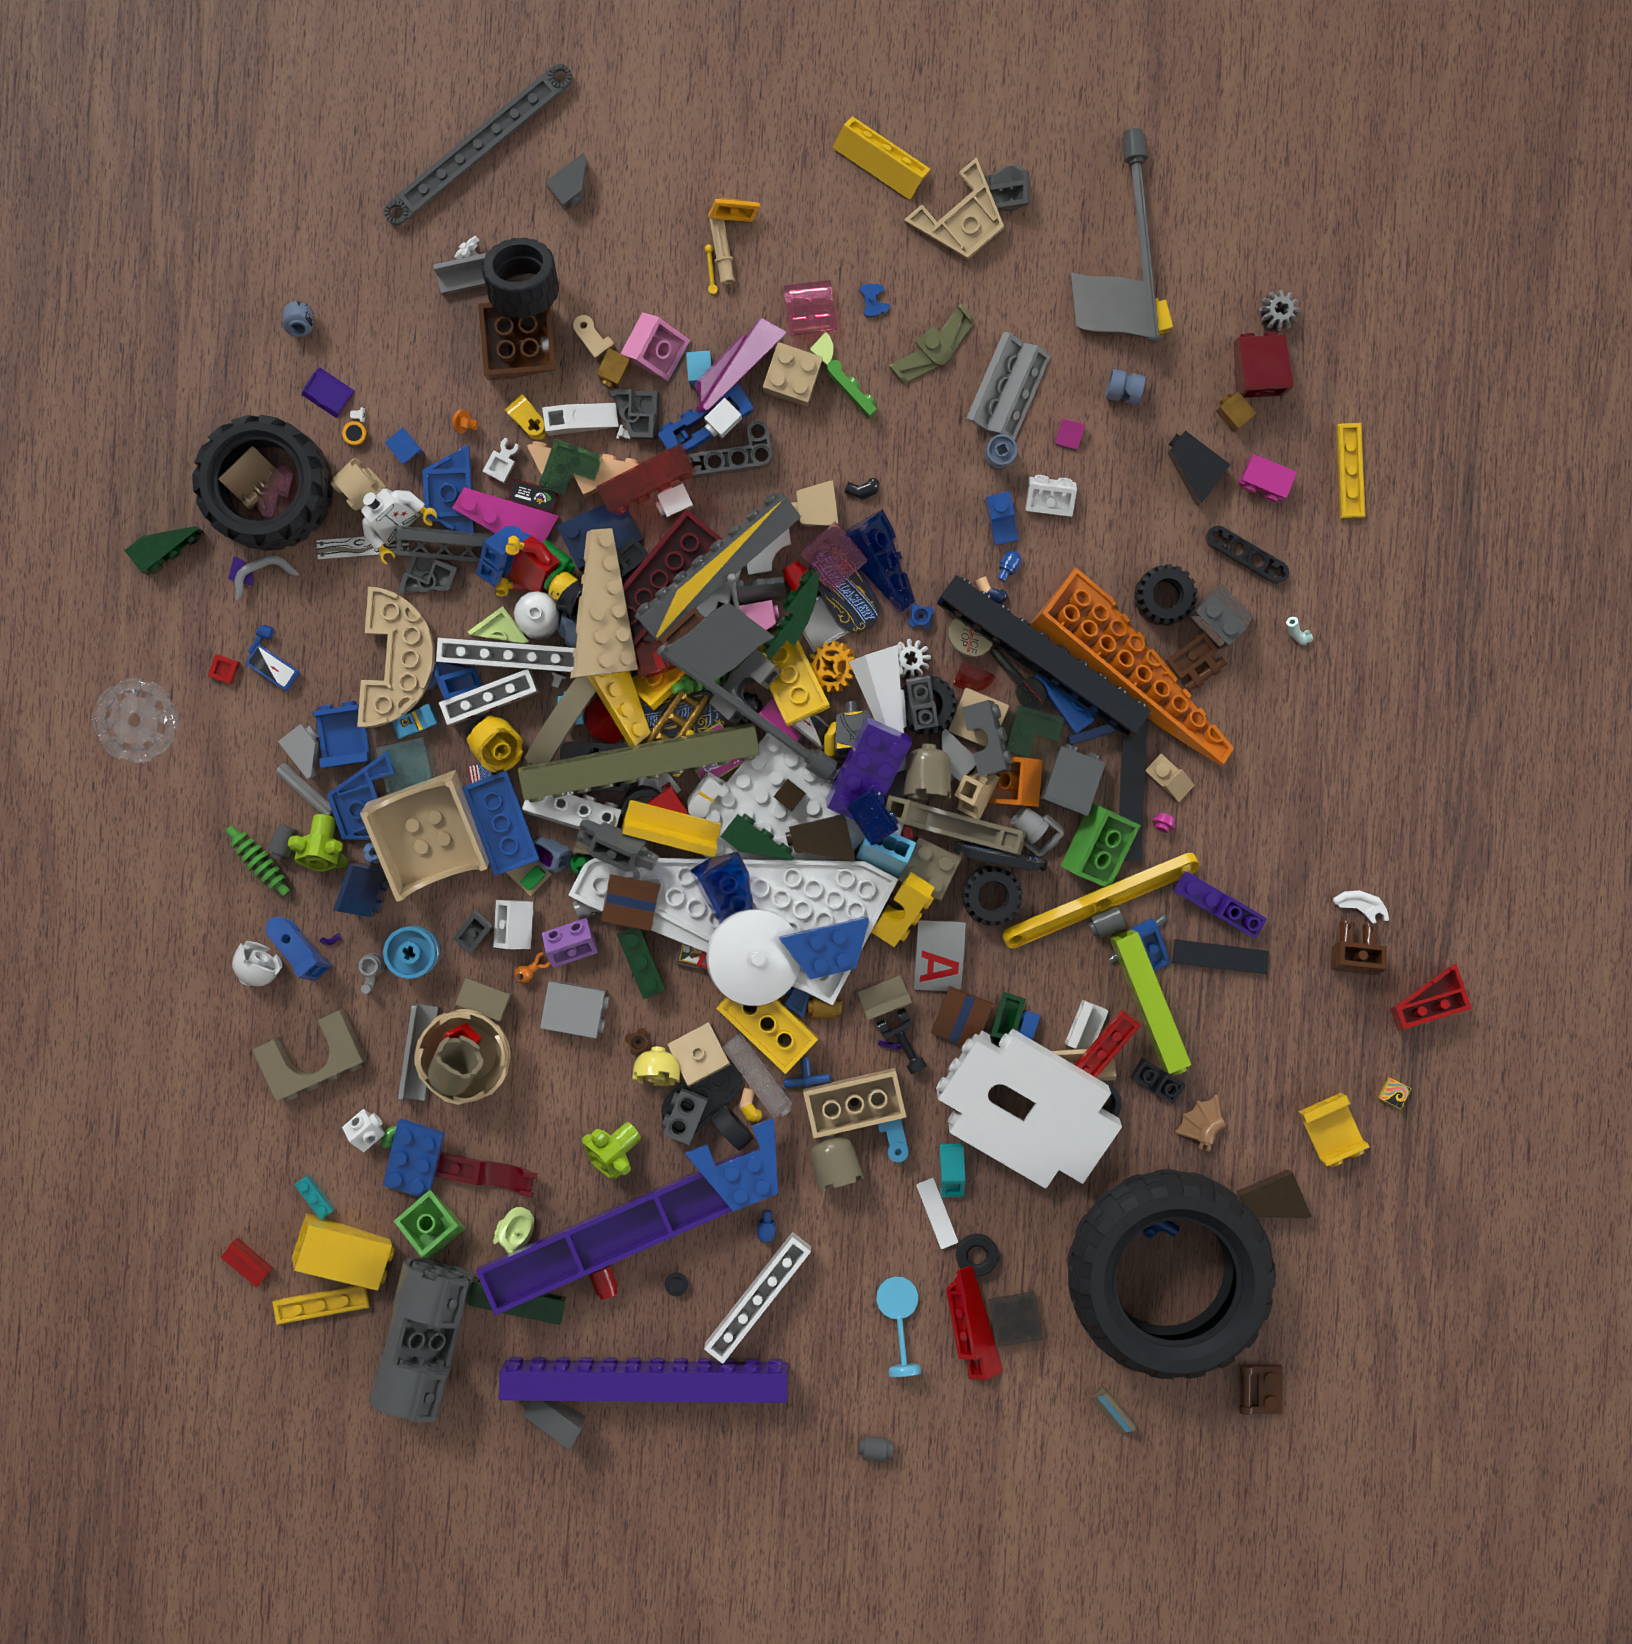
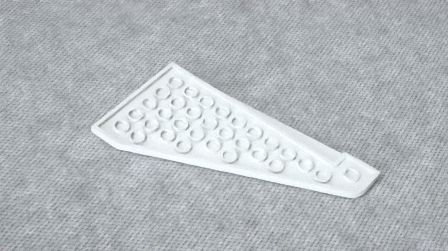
(799, 891)

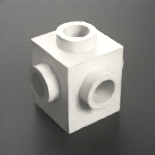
(364, 1130)

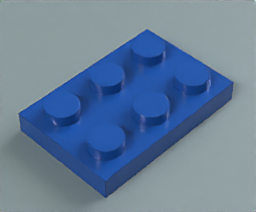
(413, 1158)

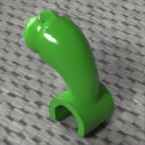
(387, 1139)

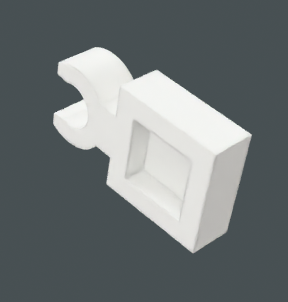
(499, 464)

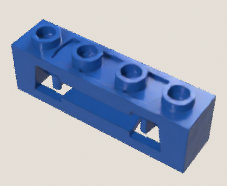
(691, 418)

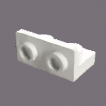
(1051, 495)

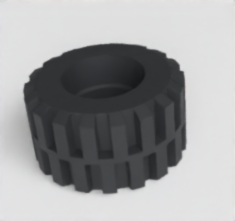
(1179, 580)
(947, 710)
(1012, 901)

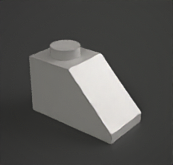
(303, 749)
(961, 758)

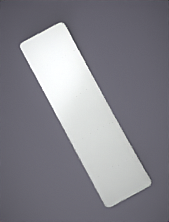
(937, 1213)

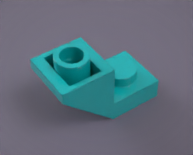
(952, 1170)

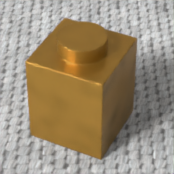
(613, 369)
(1235, 411)

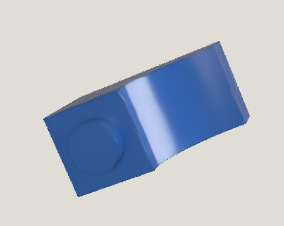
(1001, 518)

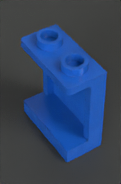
(340, 737)

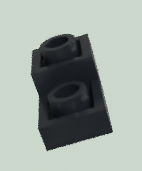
(1157, 1081)

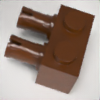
(1358, 957)

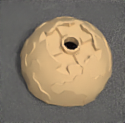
(493, 1049)

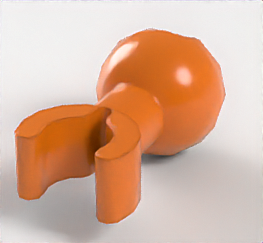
(527, 971)

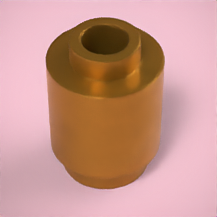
(824, 1010)

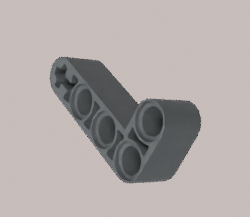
(726, 455)

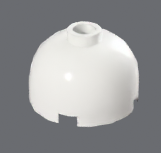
(255, 965)

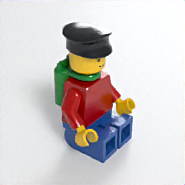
(530, 567)

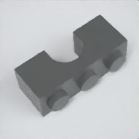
(753, 669)
(994, 757)

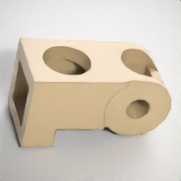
(591, 339)

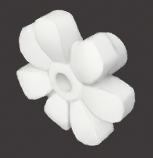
(467, 249)

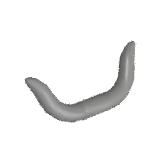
(258, 564)

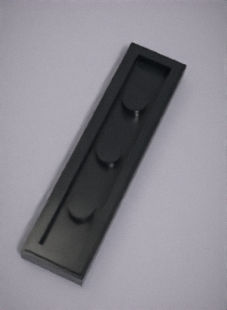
(1220, 956)

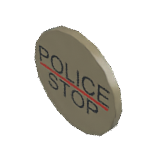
(966, 640)

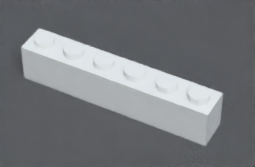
(505, 655)
(757, 1297)

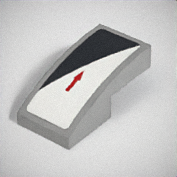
(812, 729)

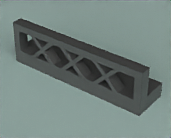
(440, 536)

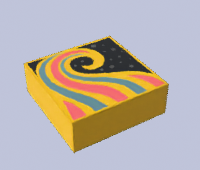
(1394, 1093)

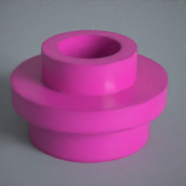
(1164, 822)

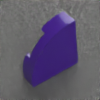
(237, 564)

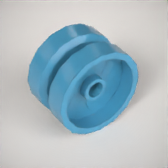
(397, 953)

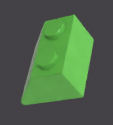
(429, 1225)

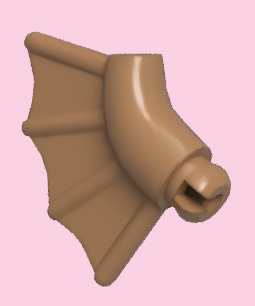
(1203, 1123)

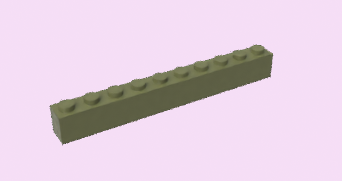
(638, 761)

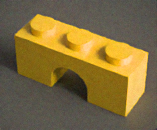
(894, 923)

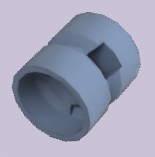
(1125, 387)
(1000, 451)

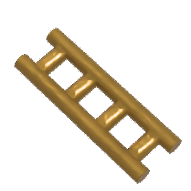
(669, 714)

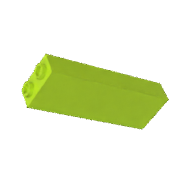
(1150, 1002)

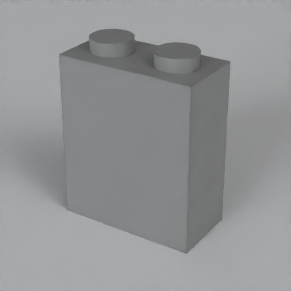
(574, 1009)

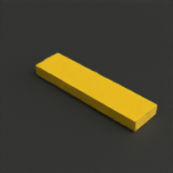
(1350, 470)
(320, 1304)

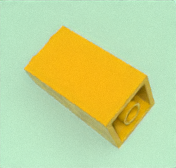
(341, 1253)

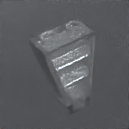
(759, 1075)

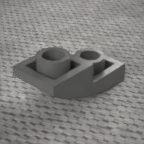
(921, 702)

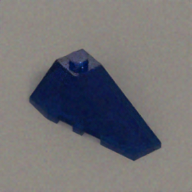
(875, 540)
(724, 885)

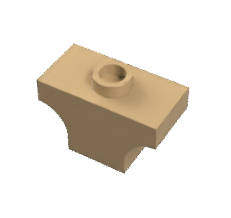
(975, 793)

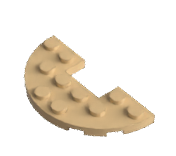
(408, 659)

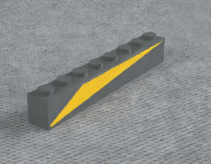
(711, 570)

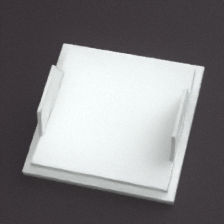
(821, 626)

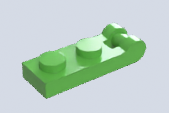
(851, 389)

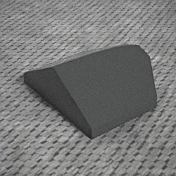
(1010, 188)

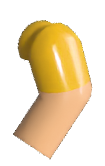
(747, 1108)

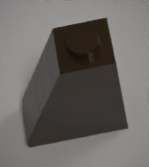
(822, 837)
(1276, 1197)

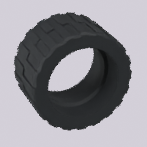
(514, 258)

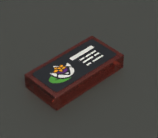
(532, 496)

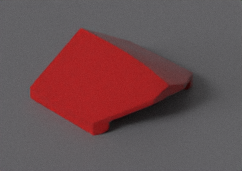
(601, 723)

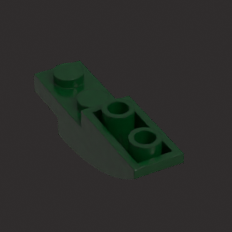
(800, 606)

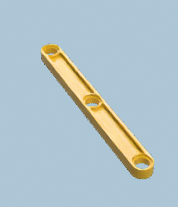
(1089, 904)

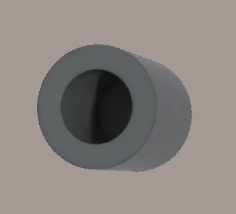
(1107, 923)

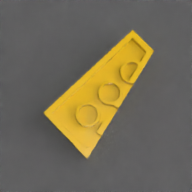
(623, 704)

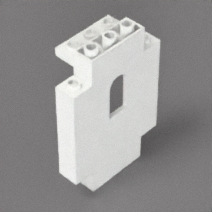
(1062, 1130)

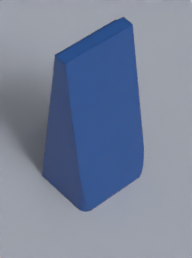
(1153, 943)

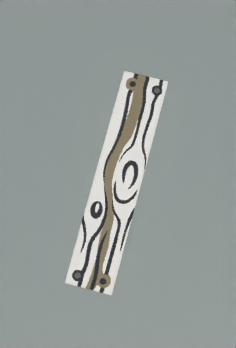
(352, 547)

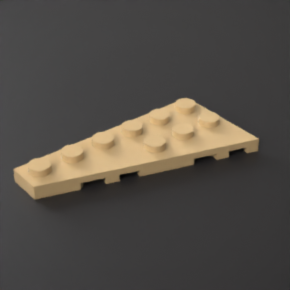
(602, 618)

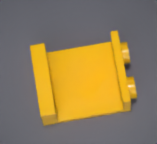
(1333, 1130)

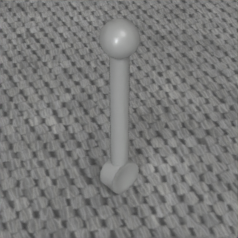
(732, 578)

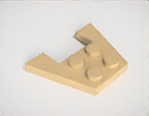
(969, 223)

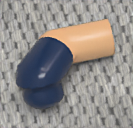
(997, 596)

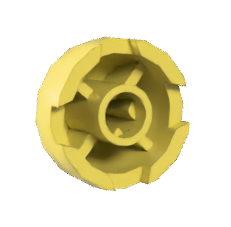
(656, 1067)

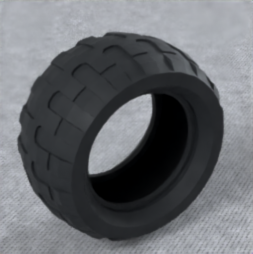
(1215, 1334)

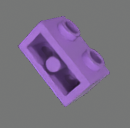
(573, 940)

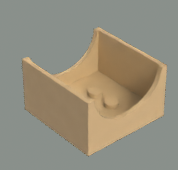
(424, 834)

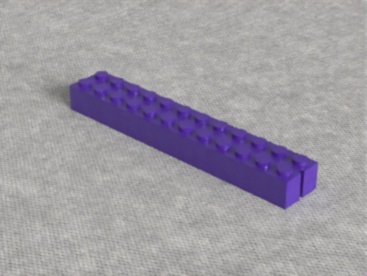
(601, 1240)
(643, 1380)

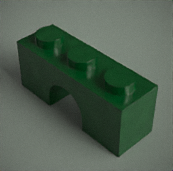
(641, 962)

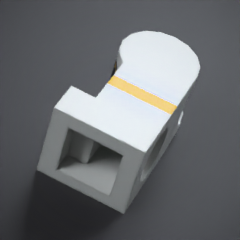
(705, 793)

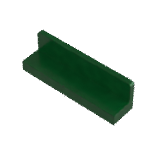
(543, 1308)

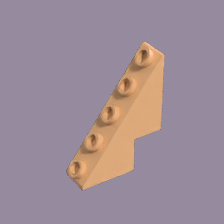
(609, 467)

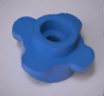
(916, 611)

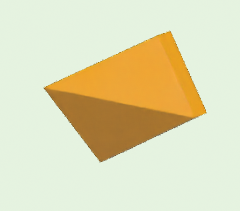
(733, 210)

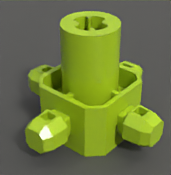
(319, 849)
(609, 1151)

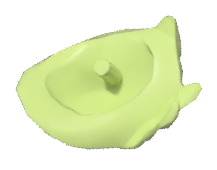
(514, 1229)

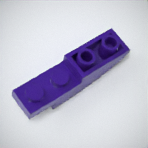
(1220, 905)

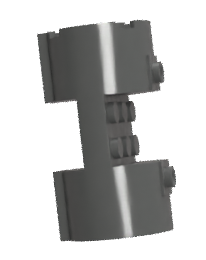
(421, 1339)

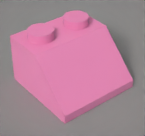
(655, 346)

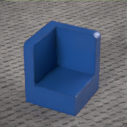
(403, 446)

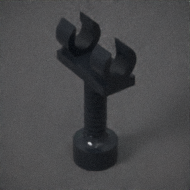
(915, 1063)

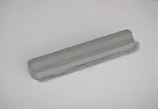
(304, 789)

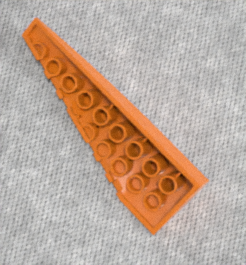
(1095, 631)

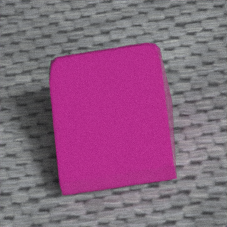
(1069, 434)

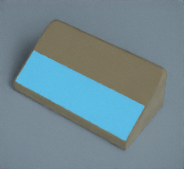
(1113, 1411)

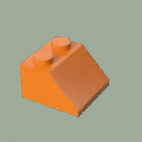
(1020, 784)

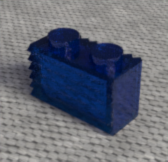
(872, 816)

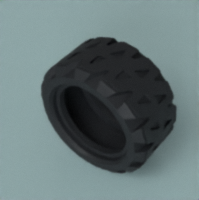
(226, 447)

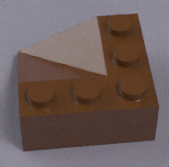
(516, 345)

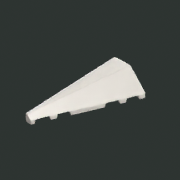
(880, 683)

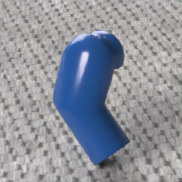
(1166, 1226)

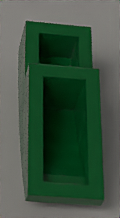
(1006, 1016)

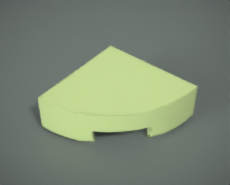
(823, 348)

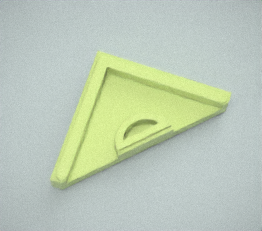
(500, 627)

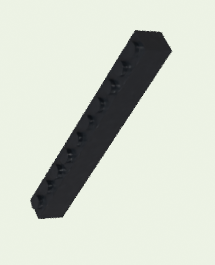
(1044, 657)

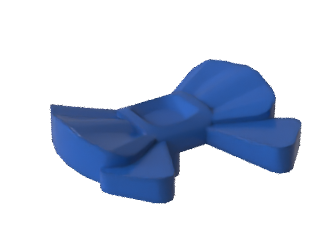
(873, 307)

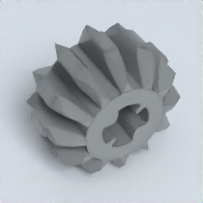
(1279, 319)

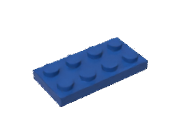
(501, 823)

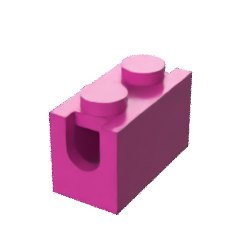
(1267, 478)

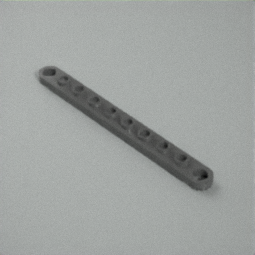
(478, 144)

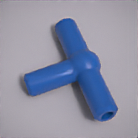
(807, 1079)

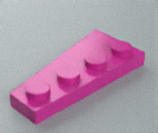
(498, 513)

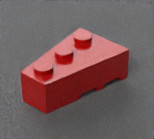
(1433, 1000)

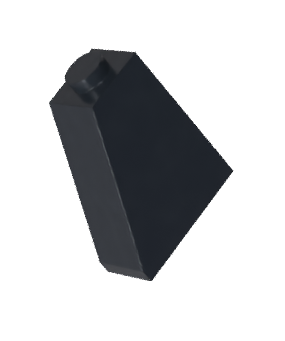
(1196, 465)

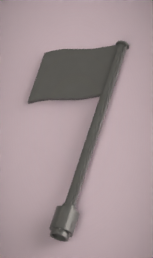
(1120, 302)
(718, 647)

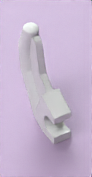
(1364, 902)

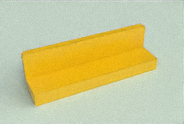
(880, 157)
(671, 828)

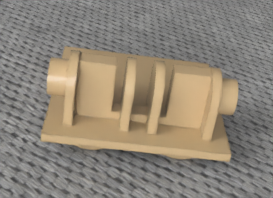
(248, 477)

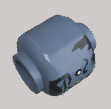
(298, 319)

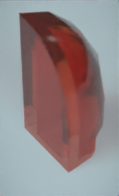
(973, 677)

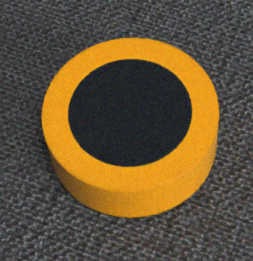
(354, 433)

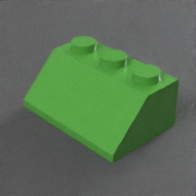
(1100, 845)

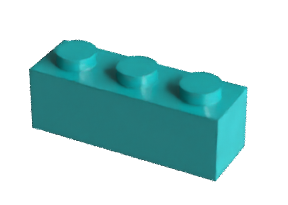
(314, 1196)

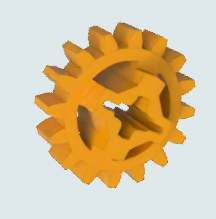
(823, 665)

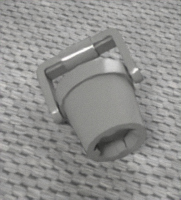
(1035, 827)

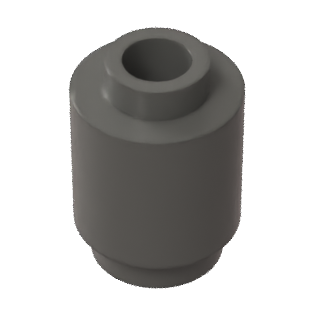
(279, 842)
(876, 1449)

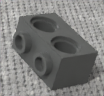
(688, 1117)

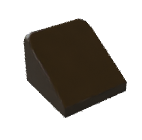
(789, 795)

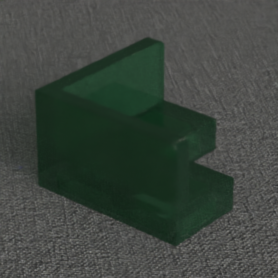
(568, 460)
(1027, 724)

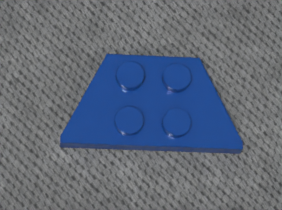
(443, 486)
(827, 948)

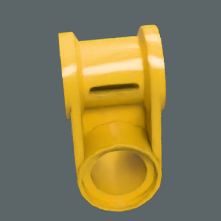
(525, 415)

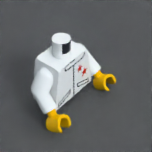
(387, 512)

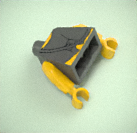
(844, 730)

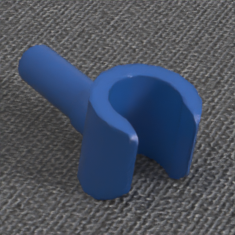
(262, 632)

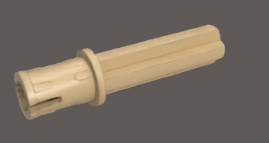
(722, 252)

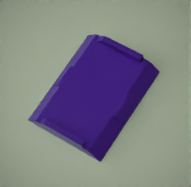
(327, 392)

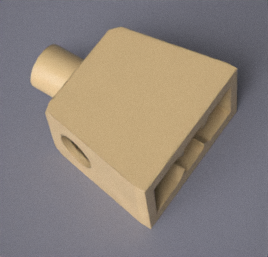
(817, 505)

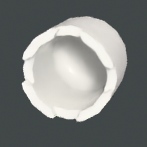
(537, 615)

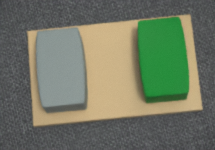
(530, 876)

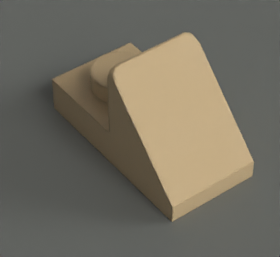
(1169, 777)

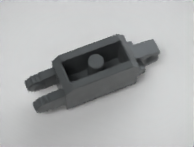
(615, 848)

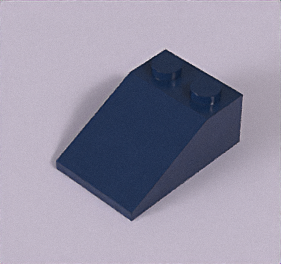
(575, 530)
(362, 890)

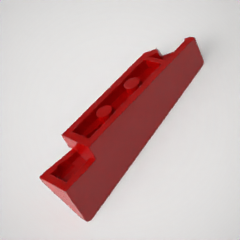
(972, 1327)

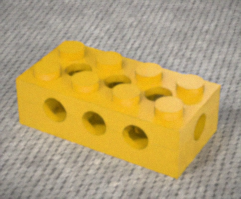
(767, 1038)

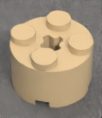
(356, 483)

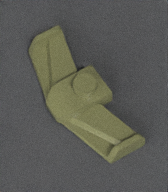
(934, 347)

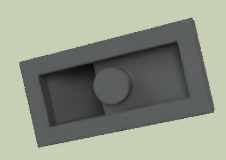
(473, 932)

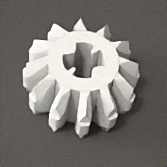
(917, 656)

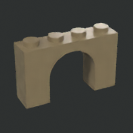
(286, 1079)

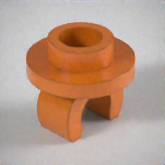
(462, 421)

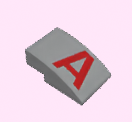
(939, 955)

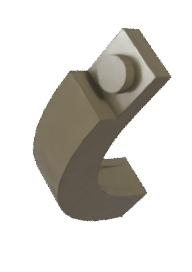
(560, 722)
(956, 825)

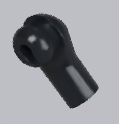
(865, 490)

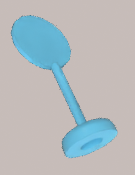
(897, 1300)

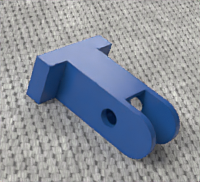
(297, 948)

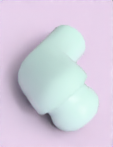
(1295, 632)

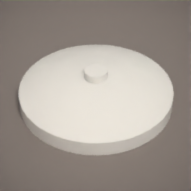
(749, 959)

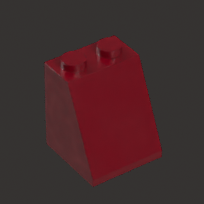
(1262, 365)

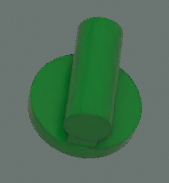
(577, 862)

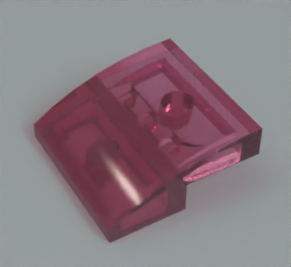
(810, 307)
(277, 484)
(833, 556)

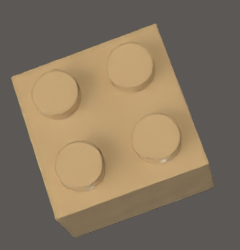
(792, 374)

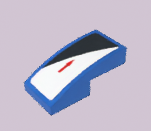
(272, 667)

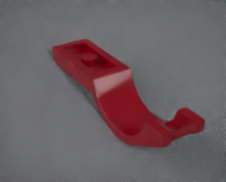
(485, 1173)

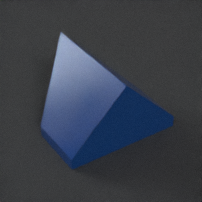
(455, 679)

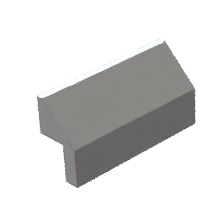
(1008, 386)

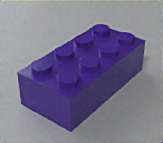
(869, 764)

